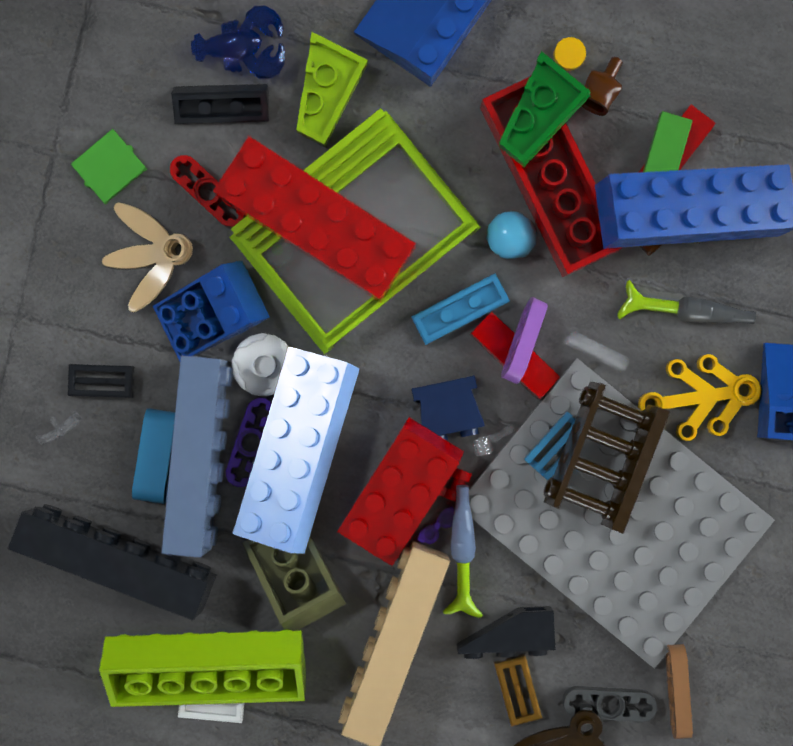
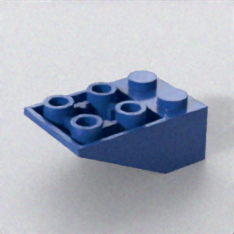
(211, 310)
(776, 395)

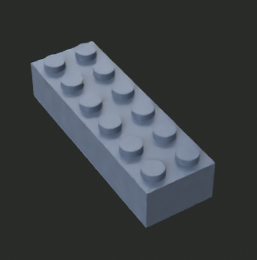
(196, 456)

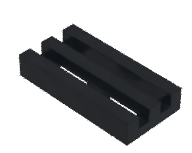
(128, 381)

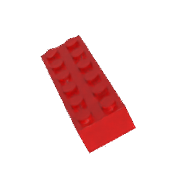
(554, 188)
(314, 219)

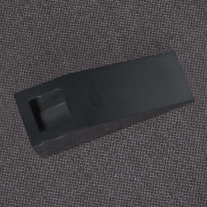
(519, 630)

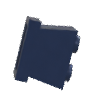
(449, 407)

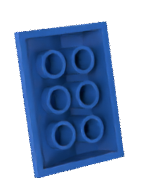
(420, 32)

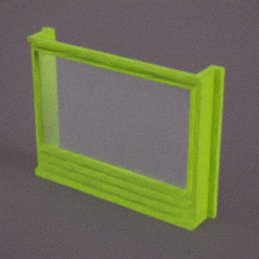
(391, 181)

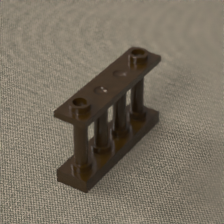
(637, 453)

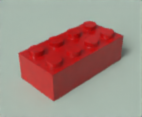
(401, 491)

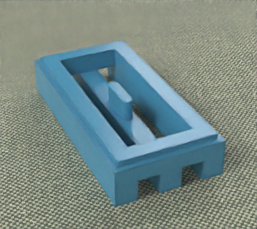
(529, 458)

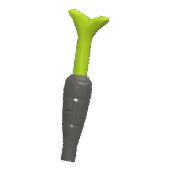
(687, 309)

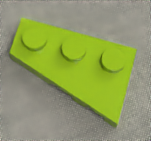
(328, 86)

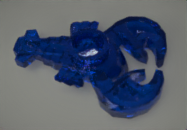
(243, 44)

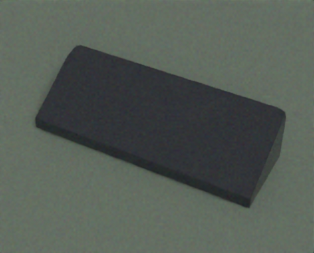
(220, 103)

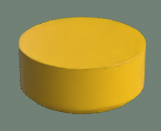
(569, 53)

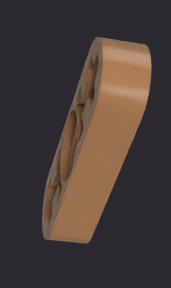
(679, 691)

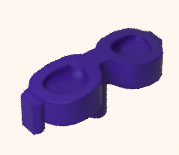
(430, 533)

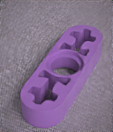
(524, 340)

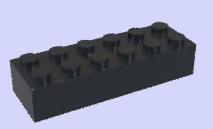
(113, 561)

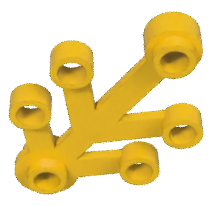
(706, 395)

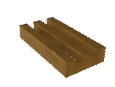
(511, 663)

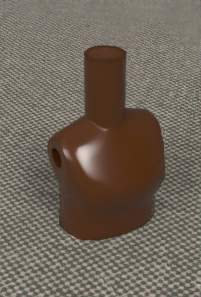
(603, 88)

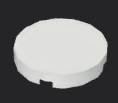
(259, 363)

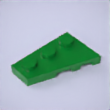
(544, 108)

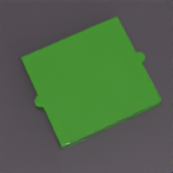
(108, 166)

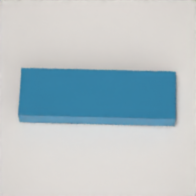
(460, 309)

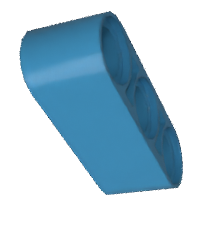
(154, 457)

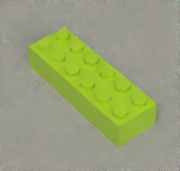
(204, 668)

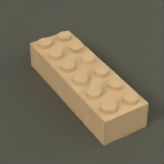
(395, 644)

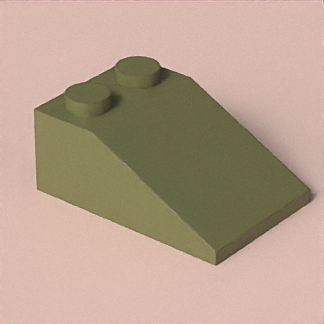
(295, 583)

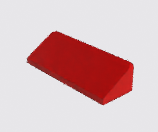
(497, 339)

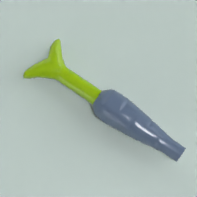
(463, 552)

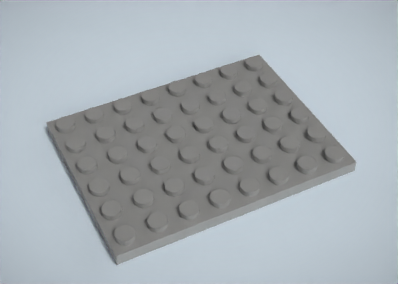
(677, 545)

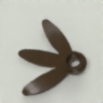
(569, 735)

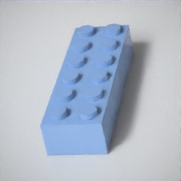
(296, 451)

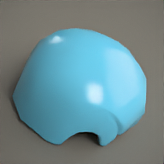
(511, 235)

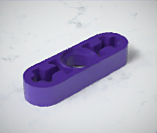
(235, 462)

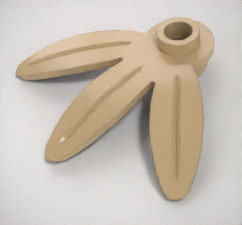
(160, 253)

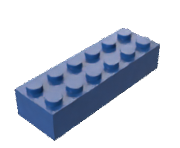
(695, 205)

